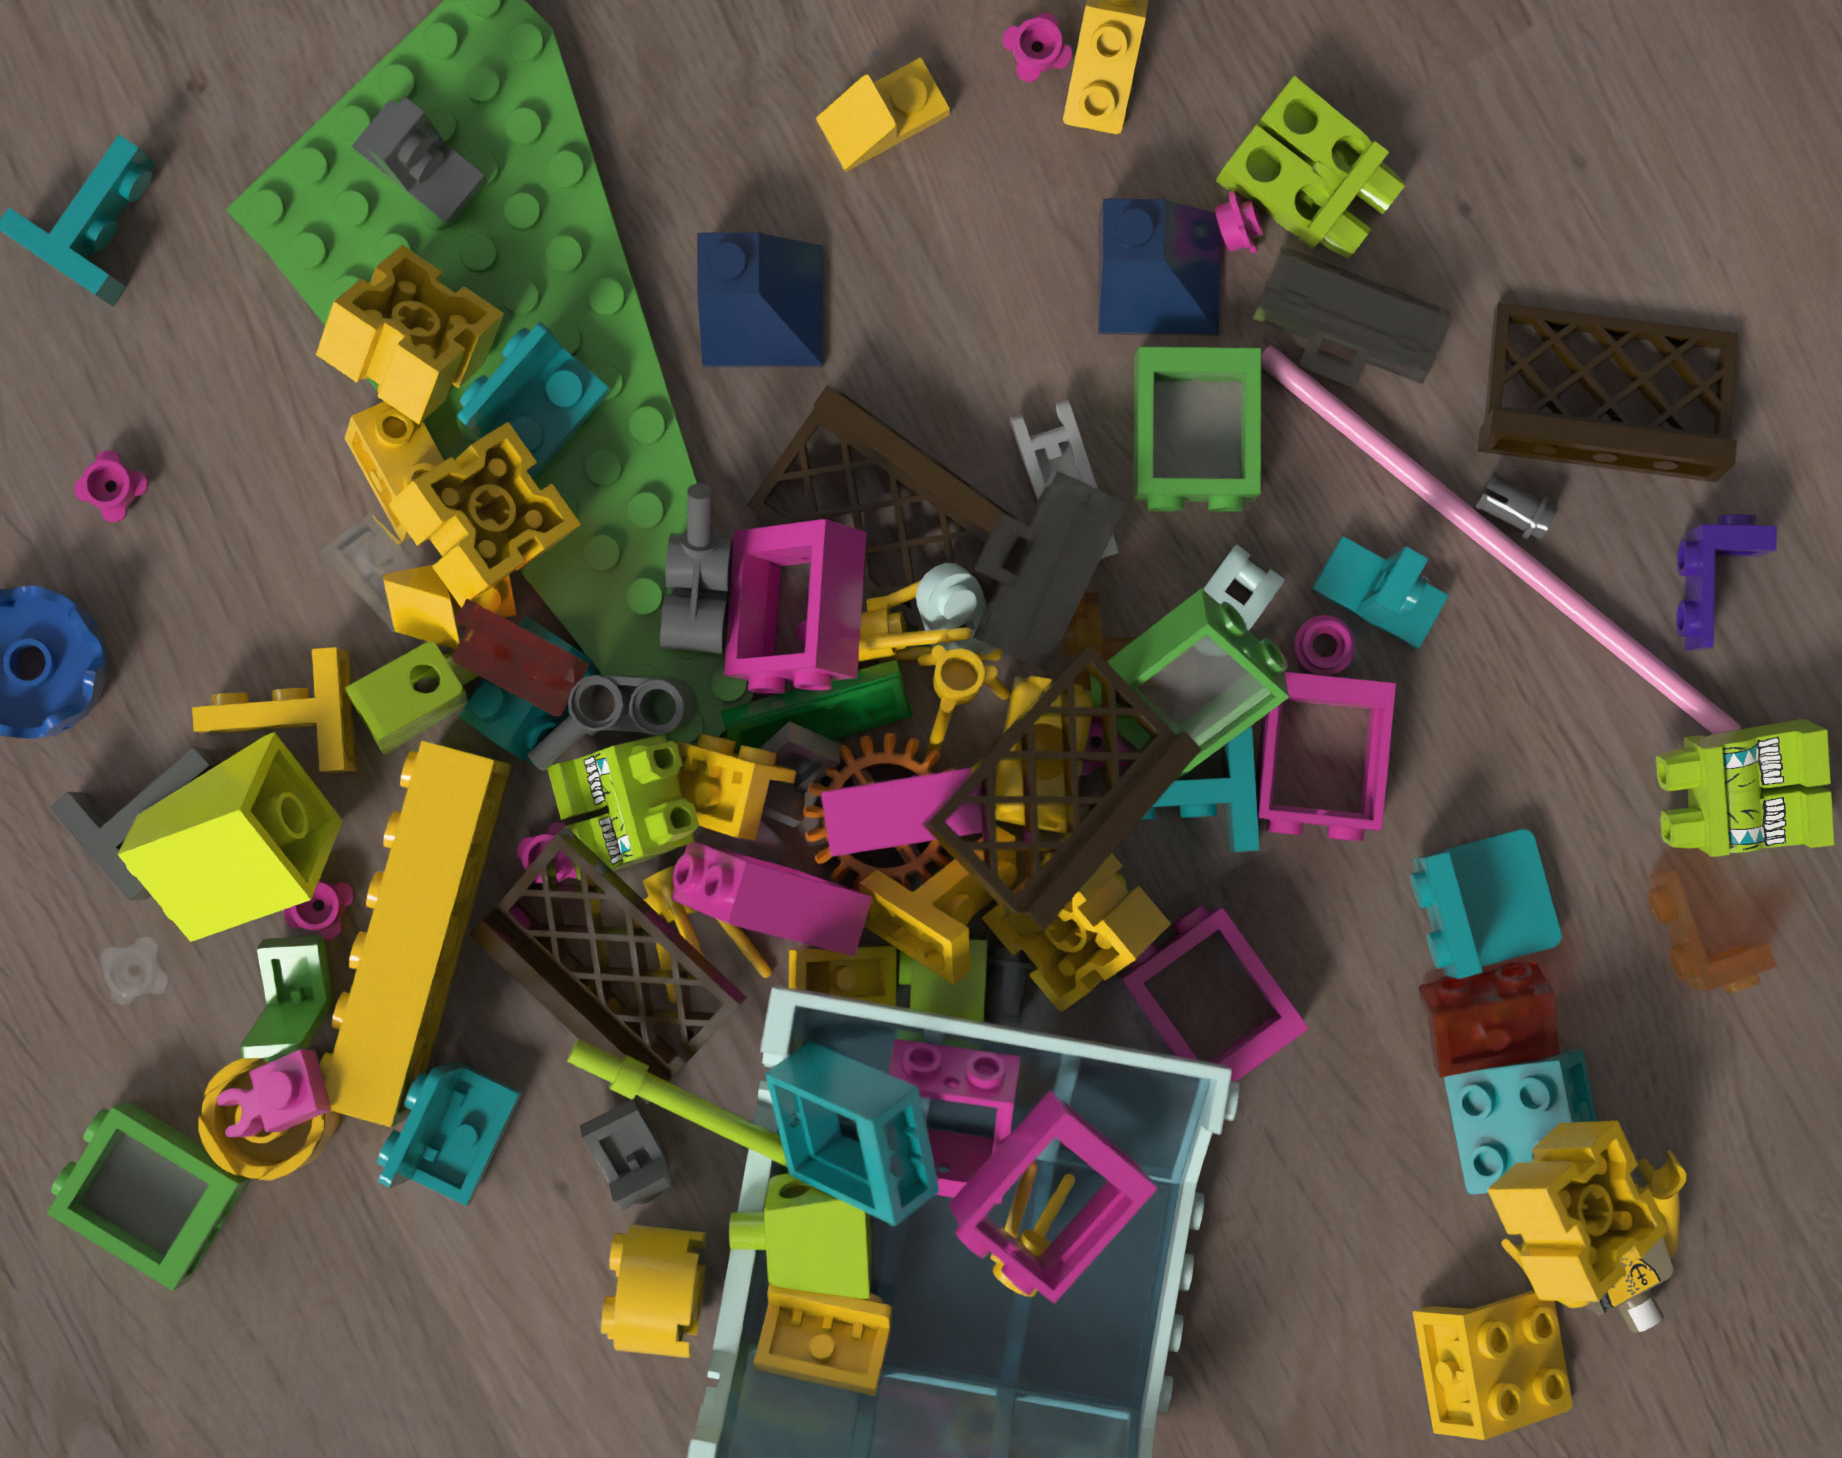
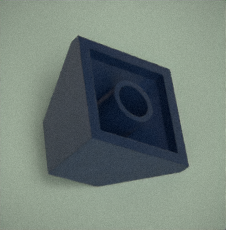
(1157, 268)
(759, 300)

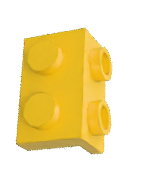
(825, 1339)

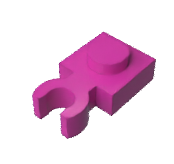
(282, 1095)

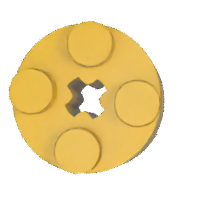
(265, 1153)
(656, 1290)

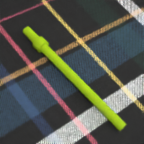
(631, 1078)

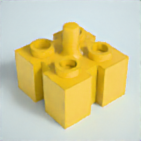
(409, 334)
(484, 513)
(1089, 938)
(1578, 1211)

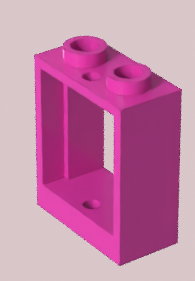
(833, 605)
(1333, 691)
(894, 812)
(770, 898)
(1255, 1045)
(976, 1079)
(1087, 1232)

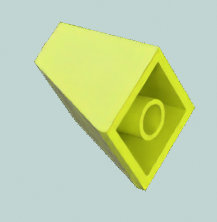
(234, 841)

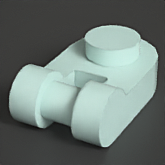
(1239, 568)
(949, 599)

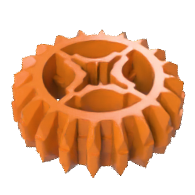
(857, 772)

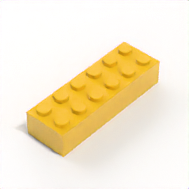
(414, 931)

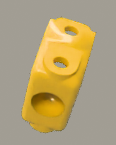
(1048, 737)

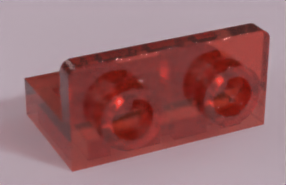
(517, 659)
(1490, 1018)

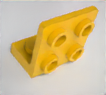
(1492, 1366)

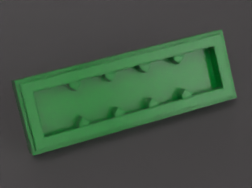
(845, 709)

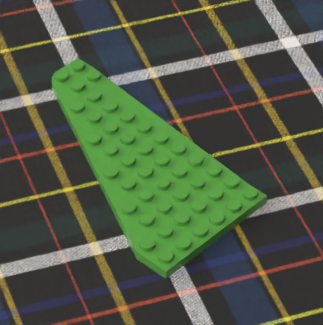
(538, 251)

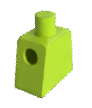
(392, 705)
(808, 1239)

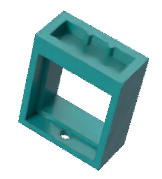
(892, 1164)

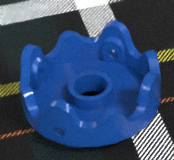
(73, 667)

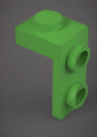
(296, 996)

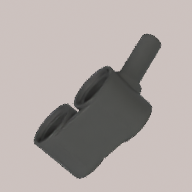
(700, 578)
(631, 712)

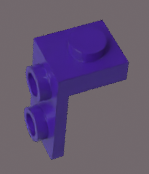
(1696, 561)

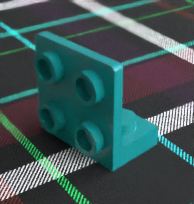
(536, 391)
(1511, 1108)

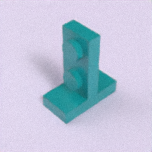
(89, 219)
(1382, 591)
(1235, 790)

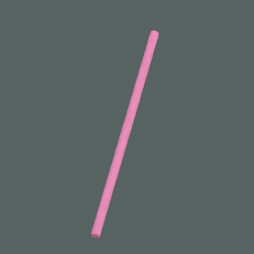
(1496, 542)

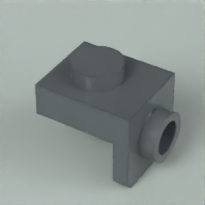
(809, 756)
(628, 1154)

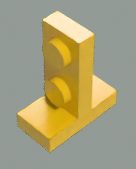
(294, 708)
(934, 917)

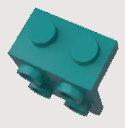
(1485, 902)
(449, 1132)

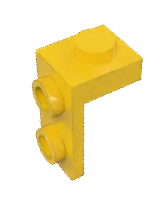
(1105, 64)

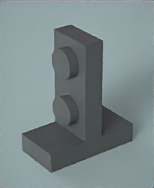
(417, 159)
(105, 836)

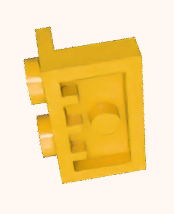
(391, 453)
(728, 786)

